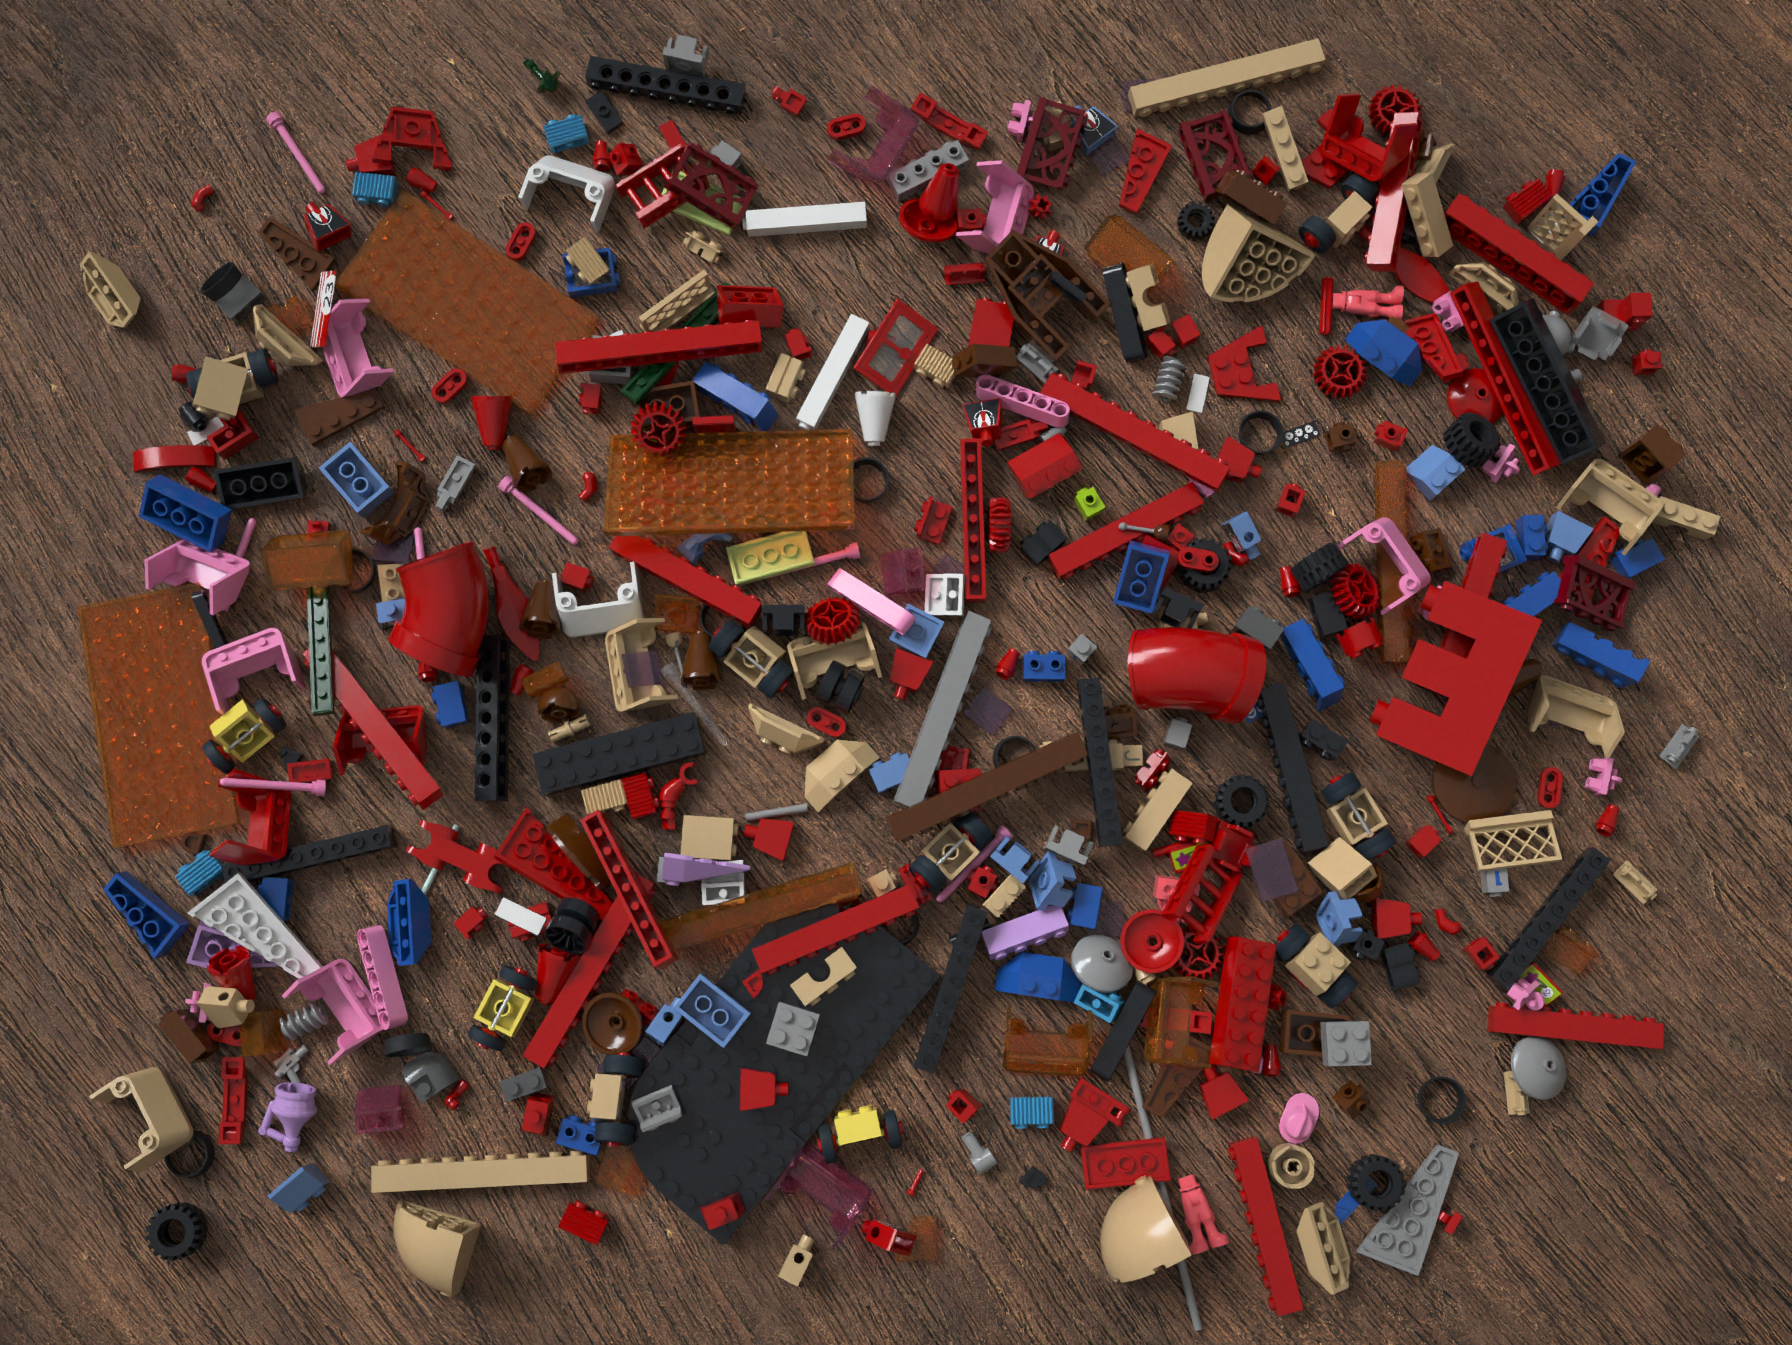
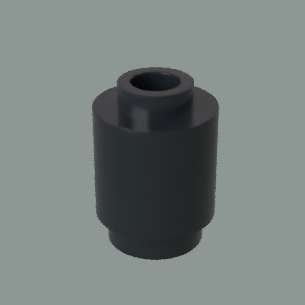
(195, 420)

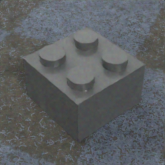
(1256, 625)

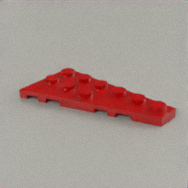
(538, 858)

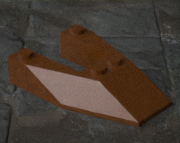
(1021, 275)

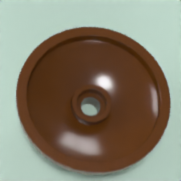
(602, 1028)

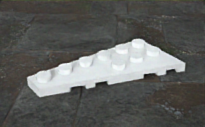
(251, 922)

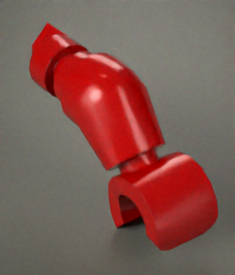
(670, 794)

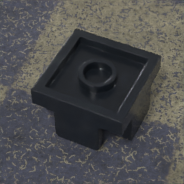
(1177, 608)
(783, 618)

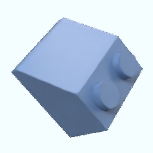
(1433, 471)
(299, 1188)

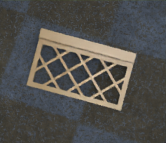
(1571, 236)
(678, 304)
(1506, 825)

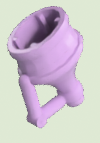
(293, 1107)

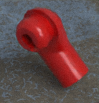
(199, 196)
(590, 486)
(1237, 558)
(1445, 924)
(451, 1100)

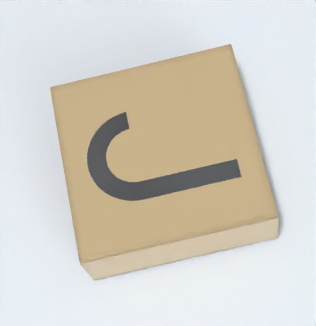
(1132, 755)

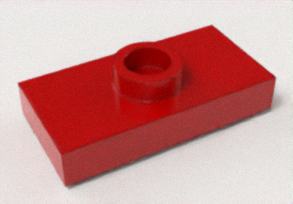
(310, 770)

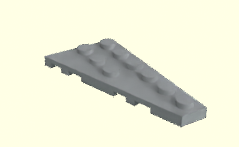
(1406, 1230)

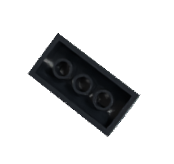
(260, 483)

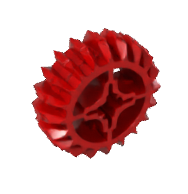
(1400, 101)
(1331, 358)
(652, 412)
(999, 524)
(1355, 591)
(820, 617)
(1190, 960)

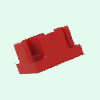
(1230, 846)

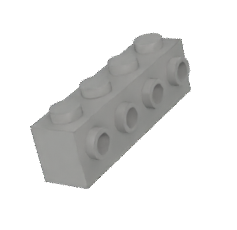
(918, 173)

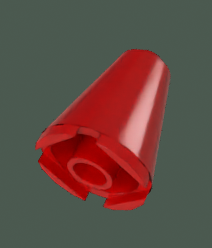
(941, 193)
(492, 418)
(234, 970)
(552, 972)

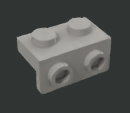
(657, 1109)

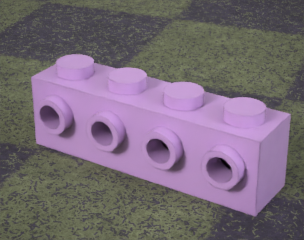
(1024, 931)

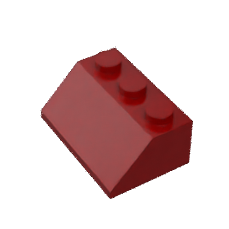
(749, 303)
(1044, 466)

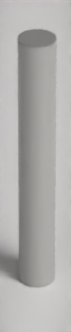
(776, 812)

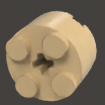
(1303, 1166)

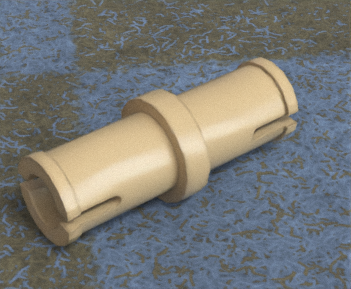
(569, 728)

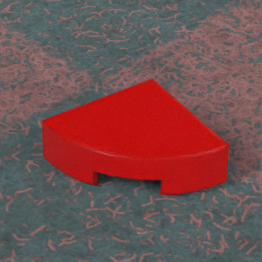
(754, 983)

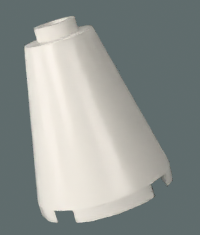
(874, 414)

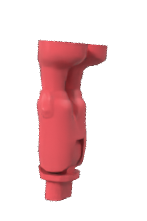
(1365, 302)
(1196, 1212)

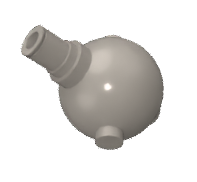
(1560, 332)

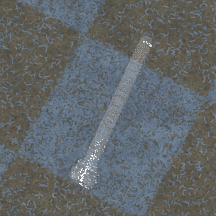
(670, 672)

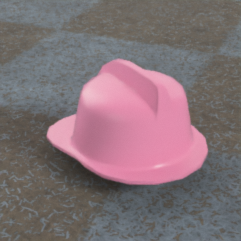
(1299, 1118)

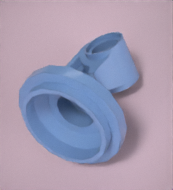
(693, 546)

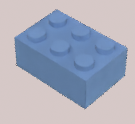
(356, 480)
(712, 1010)

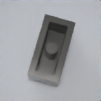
(240, 300)
(524, 1084)

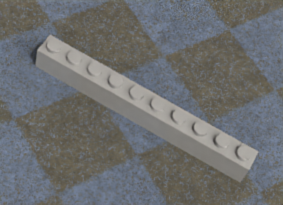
(942, 710)

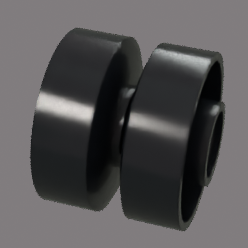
(836, 684)
(572, 925)

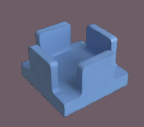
(921, 635)
(1014, 859)
(1047, 882)
(1334, 919)

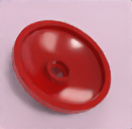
(925, 227)
(1464, 396)
(1137, 936)

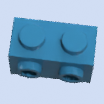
(1104, 1005)

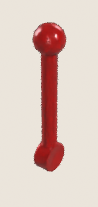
(424, 194)
(421, 457)
(1431, 799)

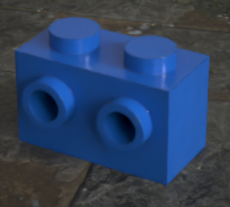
(1531, 536)
(1043, 667)
(578, 1135)

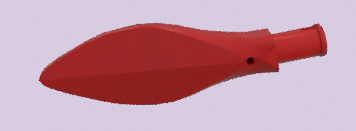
(1416, 273)
(510, 605)

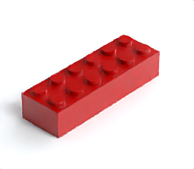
(1242, 1004)

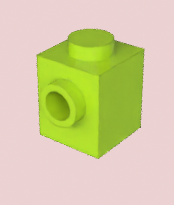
(1089, 503)

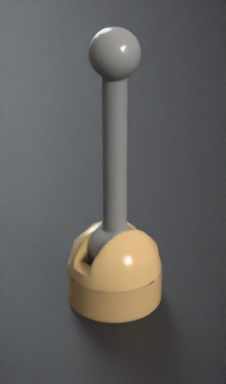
(674, 640)

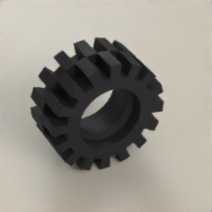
(1202, 211)

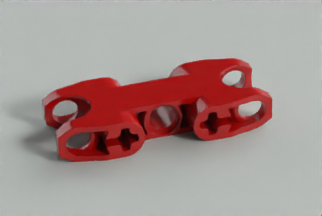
(445, 849)

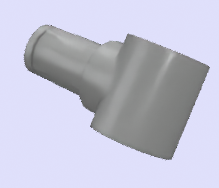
(980, 1156)

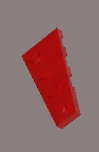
(1144, 165)
(1434, 346)
(1597, 547)

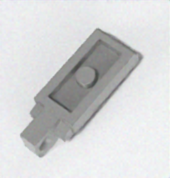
(454, 482)

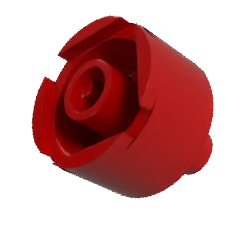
(1359, 638)

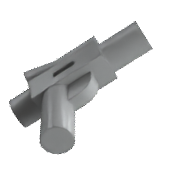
(289, 1064)

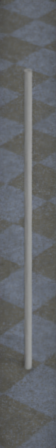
(1161, 1185)

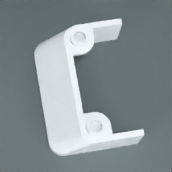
(597, 184)
(600, 617)

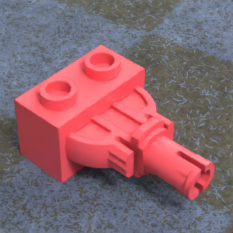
(1164, 888)

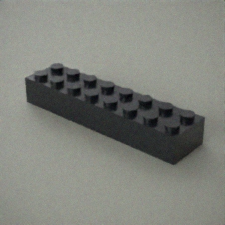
(1547, 381)
(619, 754)

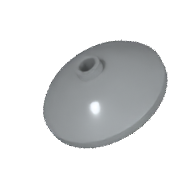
(1095, 969)
(1538, 1067)

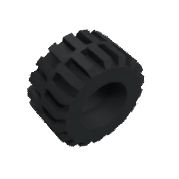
(1472, 439)
(1319, 566)
(1210, 582)
(1258, 796)
(1393, 1186)
(159, 1235)

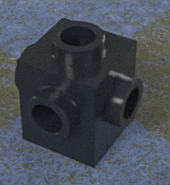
(1372, 946)

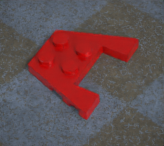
(415, 130)
(1318, 166)
(1233, 371)

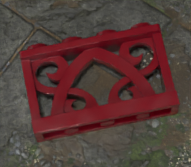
(1043, 117)
(1231, 146)
(684, 189)
(1619, 588)

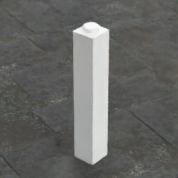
(805, 219)
(832, 373)

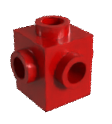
(625, 159)
(982, 889)

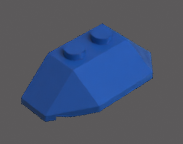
(1387, 349)
(408, 922)
(1038, 977)

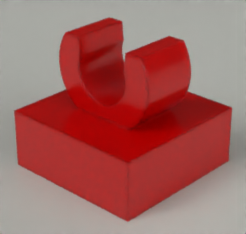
(1265, 170)
(318, 526)
(1451, 1222)

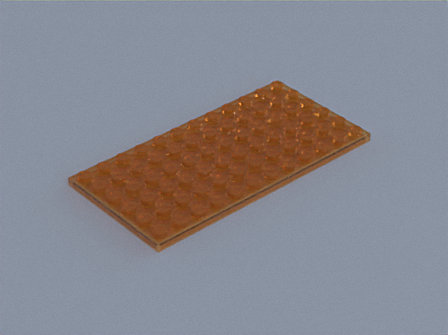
(465, 301)
(732, 484)
(153, 716)

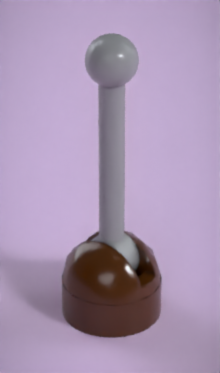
(1160, 531)

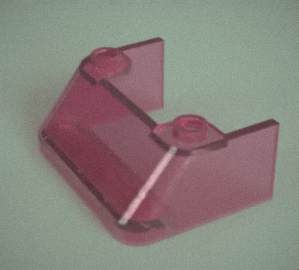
(898, 126)
(828, 1185)

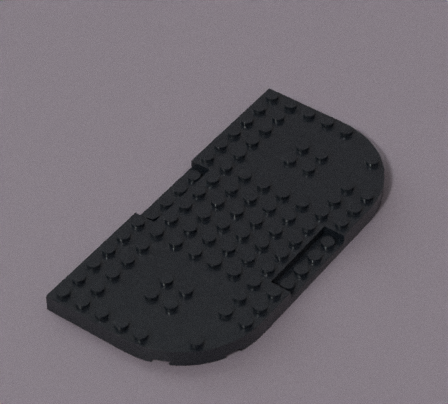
(730, 1151)

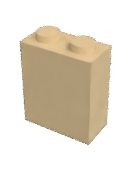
(219, 388)
(709, 837)
(1342, 869)

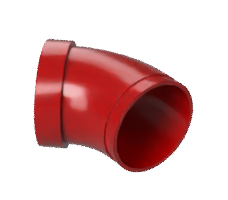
(444, 610)
(1196, 671)

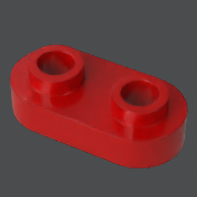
(845, 125)
(519, 242)
(448, 385)
(1198, 559)
(827, 721)
(1552, 788)
(226, 1034)

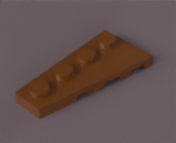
(336, 415)

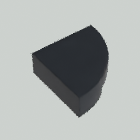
(290, 756)
(1033, 1178)

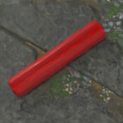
(1326, 306)

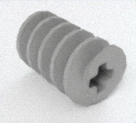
(1168, 379)
(304, 1022)

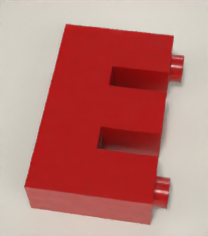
(1473, 684)

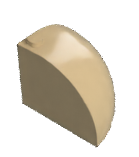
(1250, 258)
(1141, 1234)
(435, 1245)

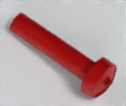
(911, 1192)

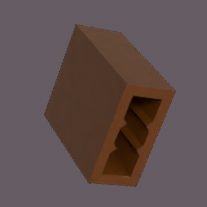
(983, 360)
(188, 1035)

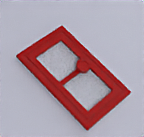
(895, 347)

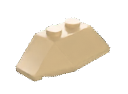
(1437, 161)
(109, 290)
(1498, 290)
(281, 340)
(782, 732)
(836, 771)
(1324, 1247)

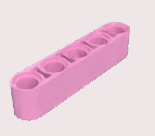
(1032, 399)
(871, 601)
(382, 977)

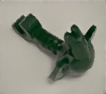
(548, 81)

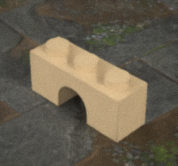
(1150, 314)
(1696, 521)
(810, 990)

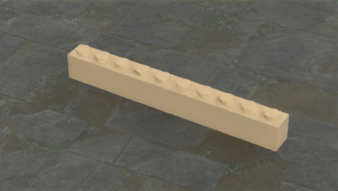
(1226, 78)
(480, 1172)

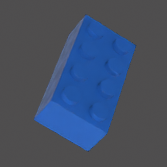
(184, 513)

